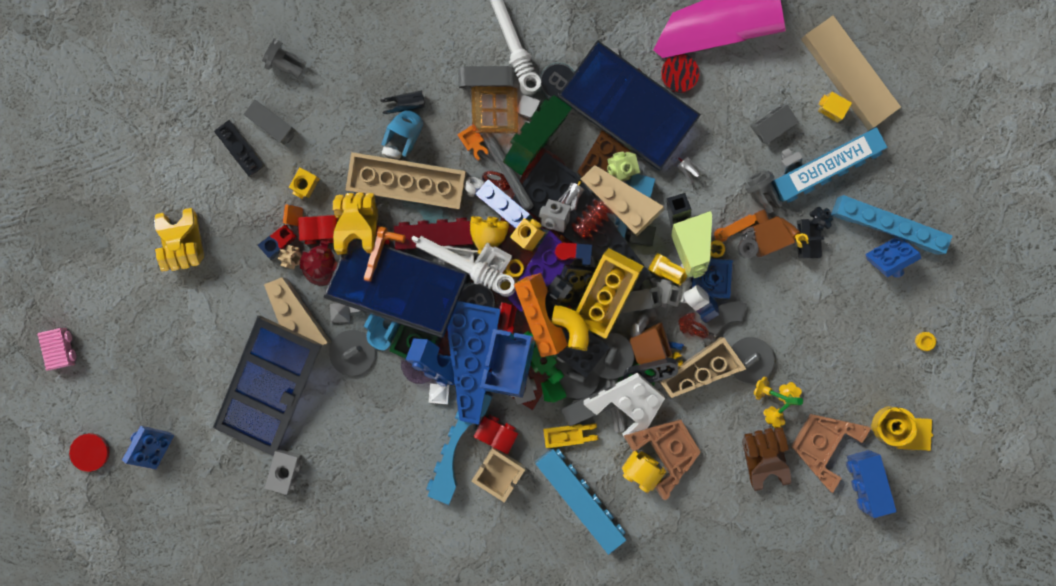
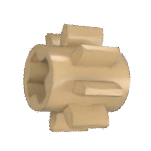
(290, 256)

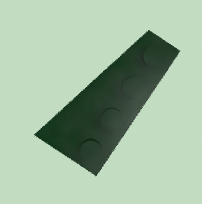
(536, 134)

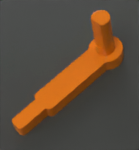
(722, 234)
(382, 235)

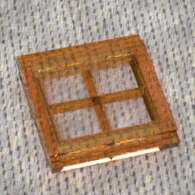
(494, 109)

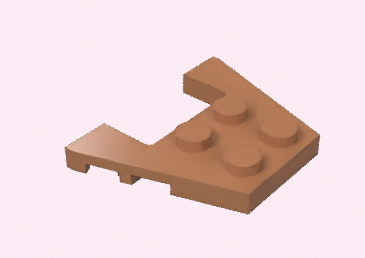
(818, 442)
(673, 447)

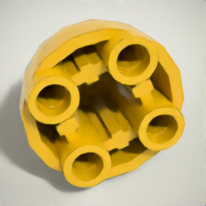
(487, 231)

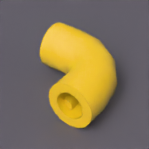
(574, 324)

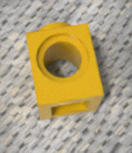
(834, 106)
(303, 175)
(520, 234)

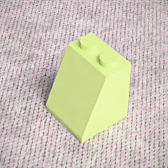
(693, 243)

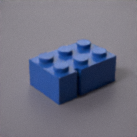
(510, 363)
(870, 483)

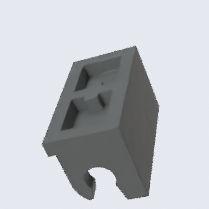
(774, 123)

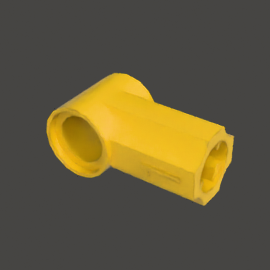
(665, 268)
(506, 285)

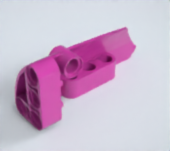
(719, 24)

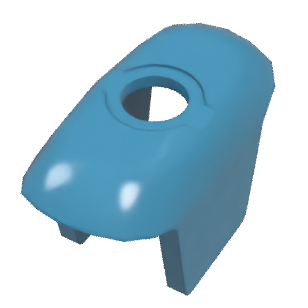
(405, 129)
(377, 334)

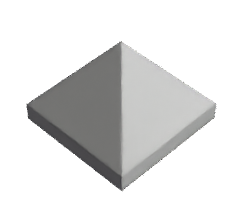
(339, 313)

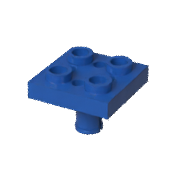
(893, 257)
(720, 271)
(143, 447)

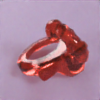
(501, 183)
(687, 326)

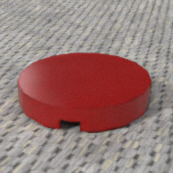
(89, 452)

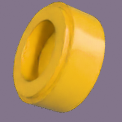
(925, 341)

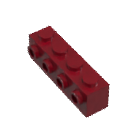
(441, 233)

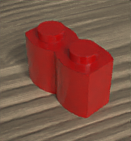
(317, 228)
(496, 434)

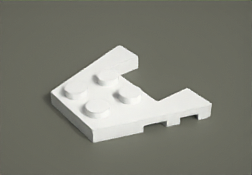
(634, 397)

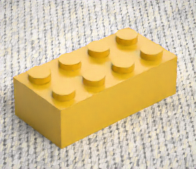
(608, 292)

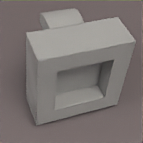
(790, 161)

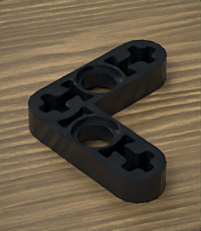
(666, 373)

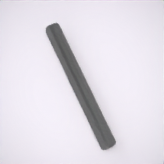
(509, 173)

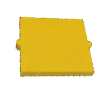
(923, 436)

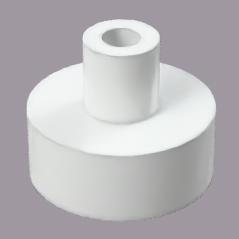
(472, 185)

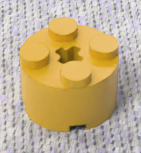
(903, 420)
(643, 470)

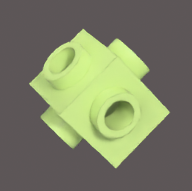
(623, 165)

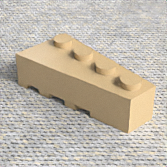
(627, 203)
(292, 311)
(706, 366)

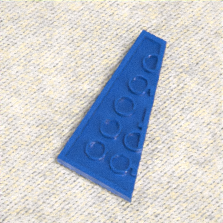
(469, 344)

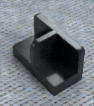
(814, 247)

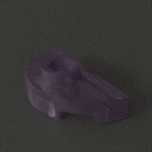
(412, 374)

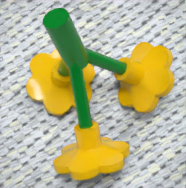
(788, 394)

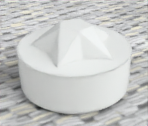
(392, 152)

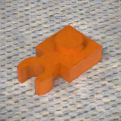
(472, 140)

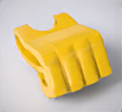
(356, 221)
(180, 242)

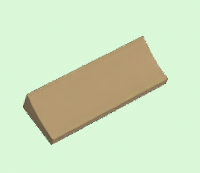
(850, 73)
(405, 180)

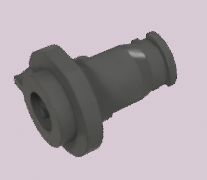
(282, 59)
(761, 183)

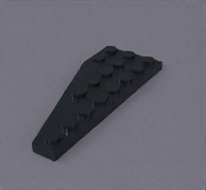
(550, 181)

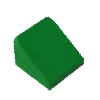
(551, 392)

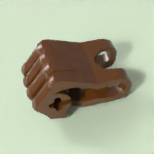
(766, 456)

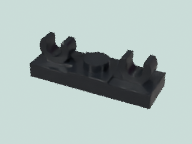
(239, 148)
(556, 293)

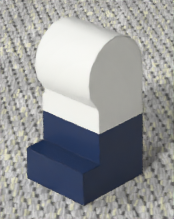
(702, 303)

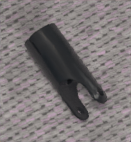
(405, 101)

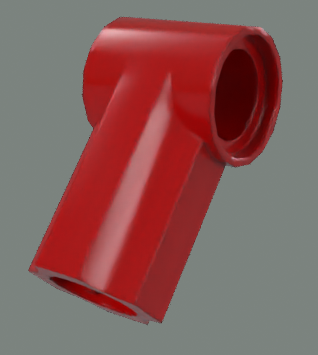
(507, 317)

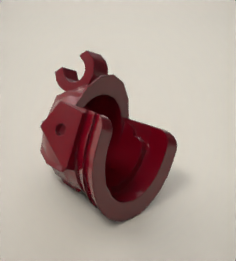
(318, 264)

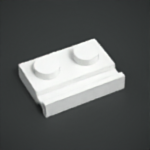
(494, 257)

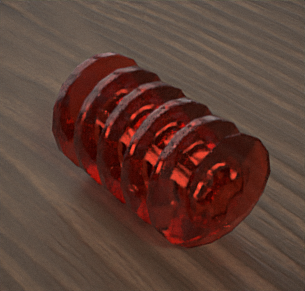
(591, 219)

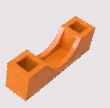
(532, 296)

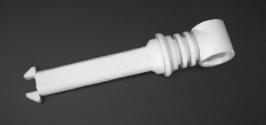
(519, 57)
(479, 272)

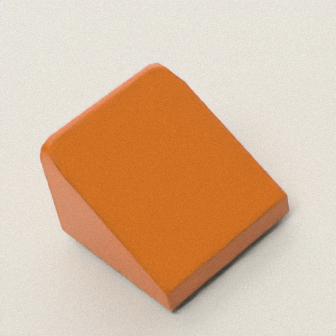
(291, 214)

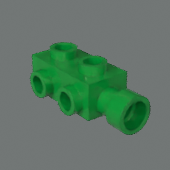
(549, 368)

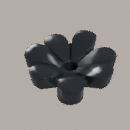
(821, 217)

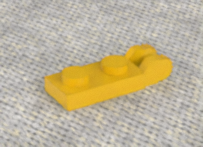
(568, 435)

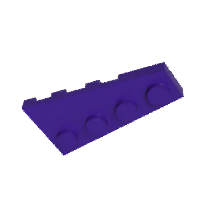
(544, 263)

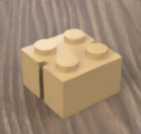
(498, 474)

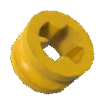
(722, 250)

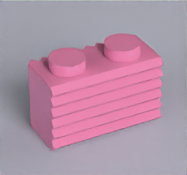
(57, 348)

